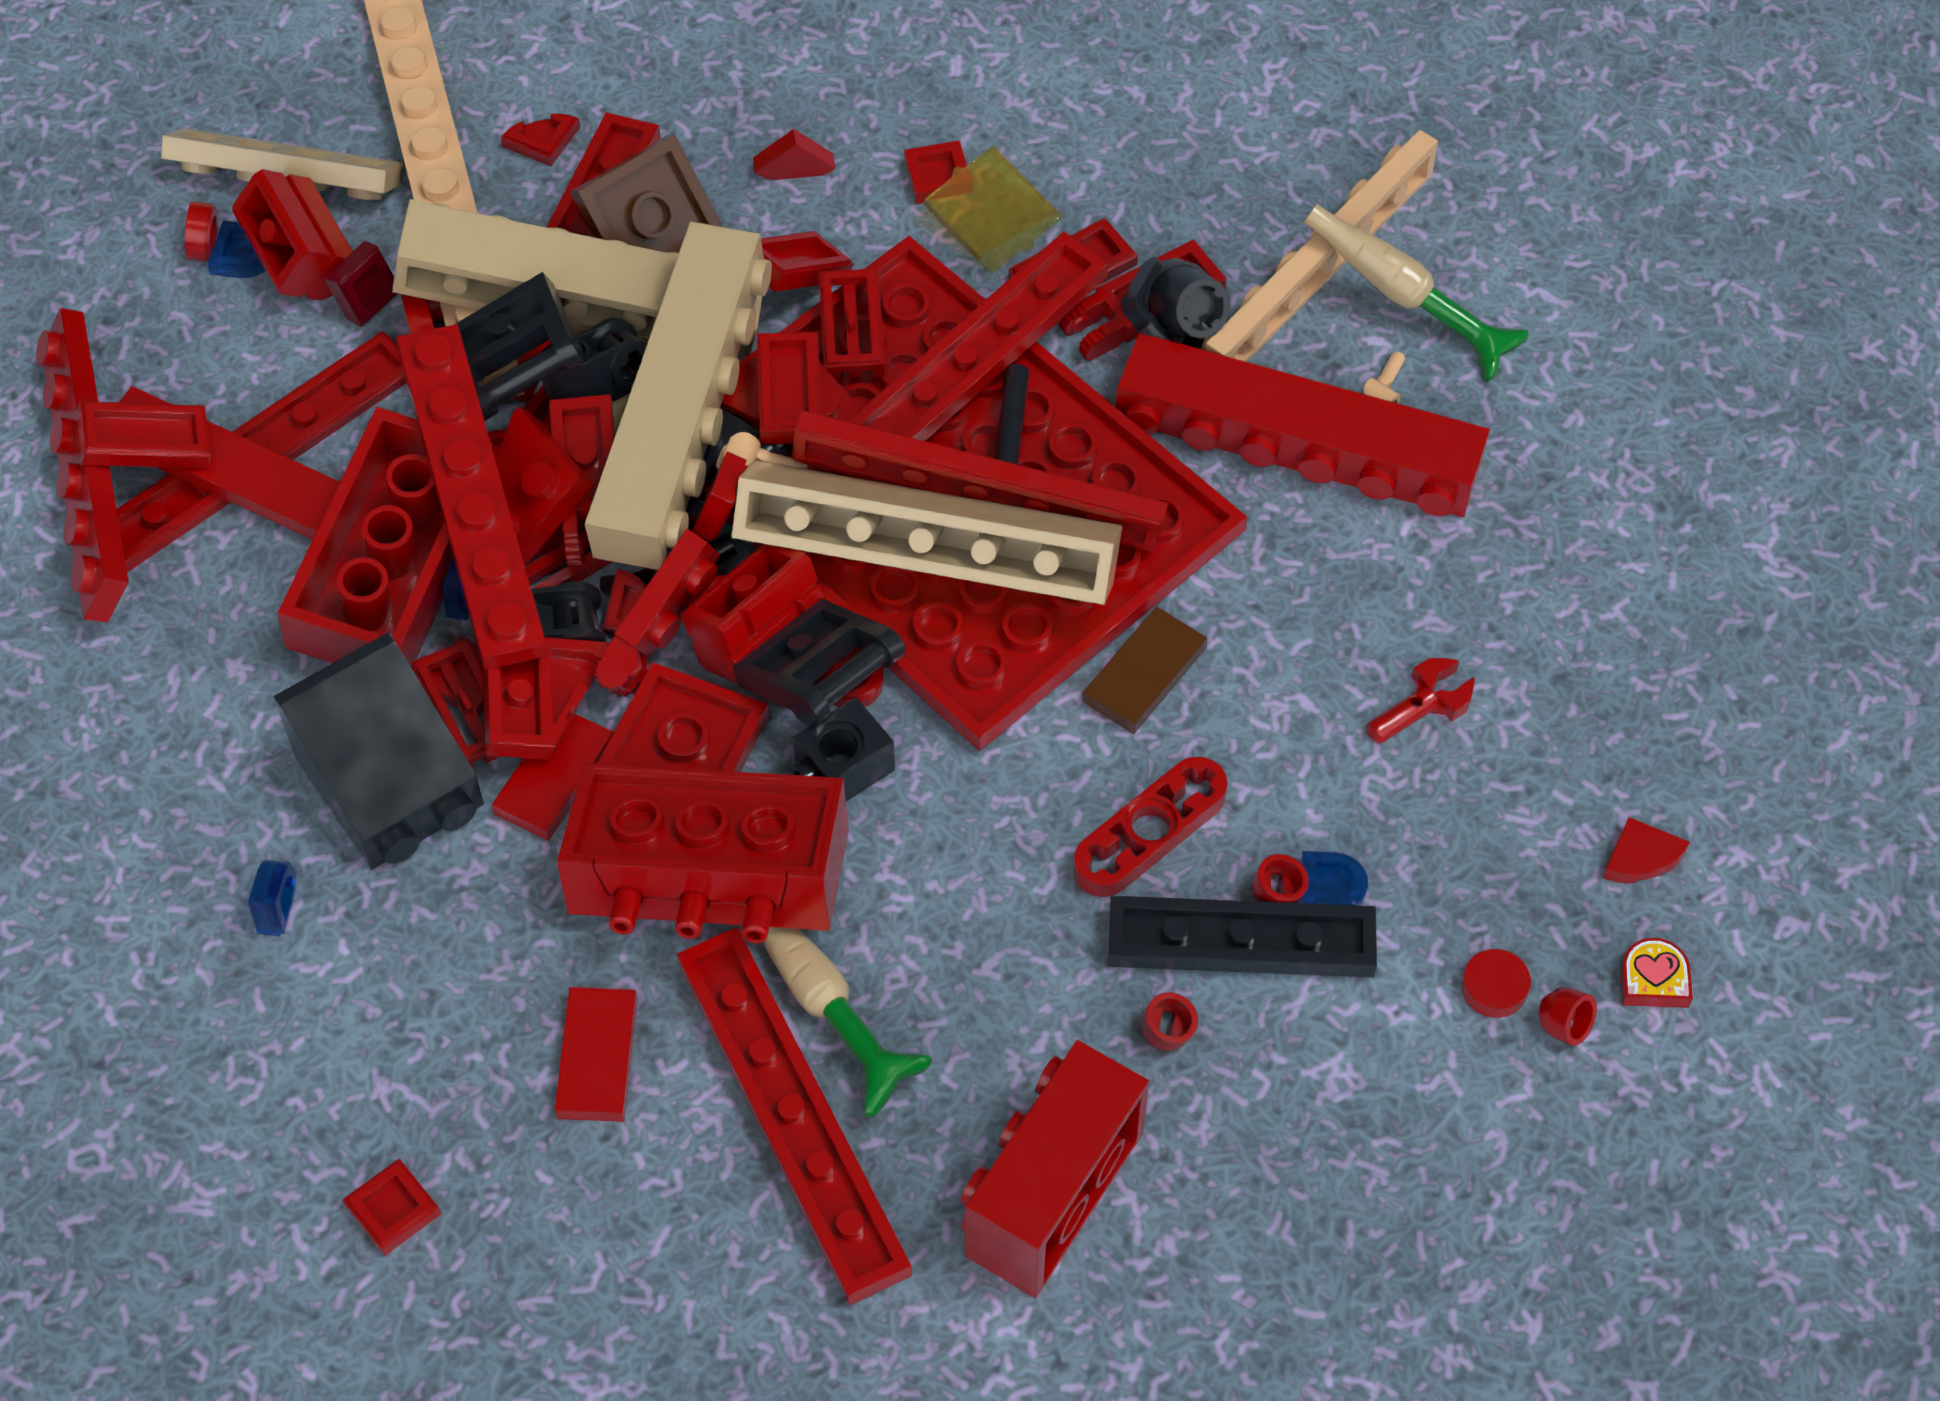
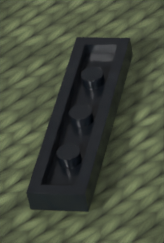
(1242, 936)

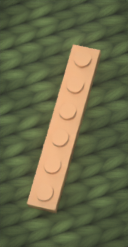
(1309, 268)

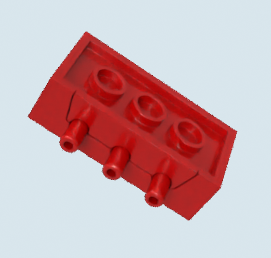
(704, 848)

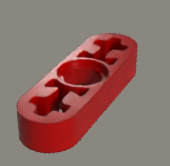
(1105, 842)

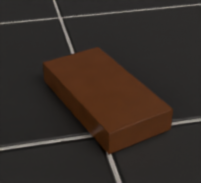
(1145, 670)

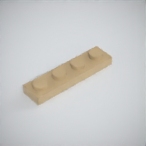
(205, 151)

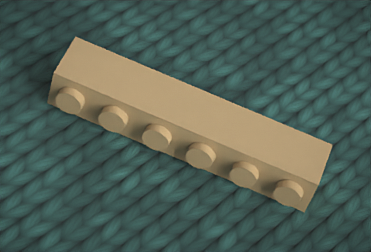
(480, 257)
(678, 396)
(927, 531)

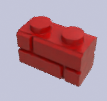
(291, 232)
(750, 606)

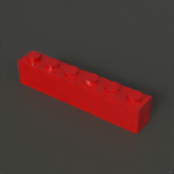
(1302, 425)

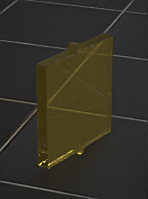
(992, 209)

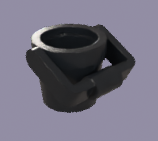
(1176, 302)

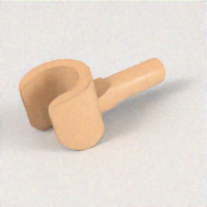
(1381, 385)
(748, 447)

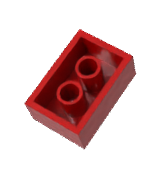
(1053, 1166)

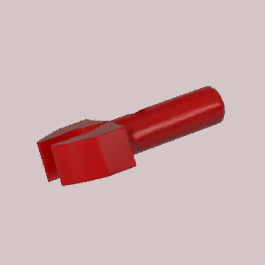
(1424, 700)

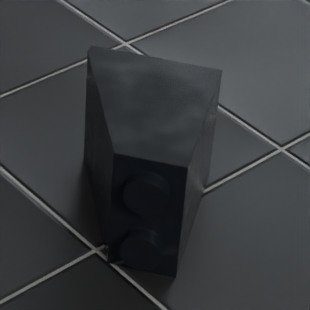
(379, 752)

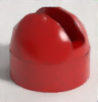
(1292, 880)
(1563, 1006)
(1182, 1026)

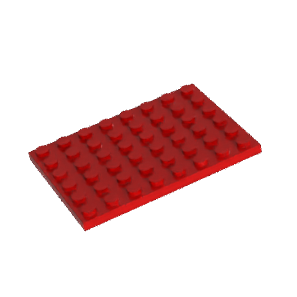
(980, 647)

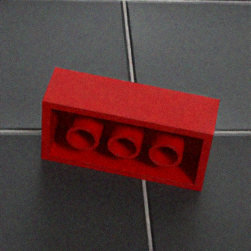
(375, 553)

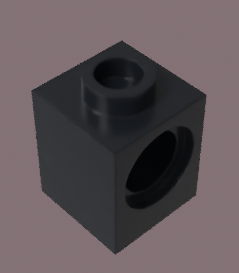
(847, 732)

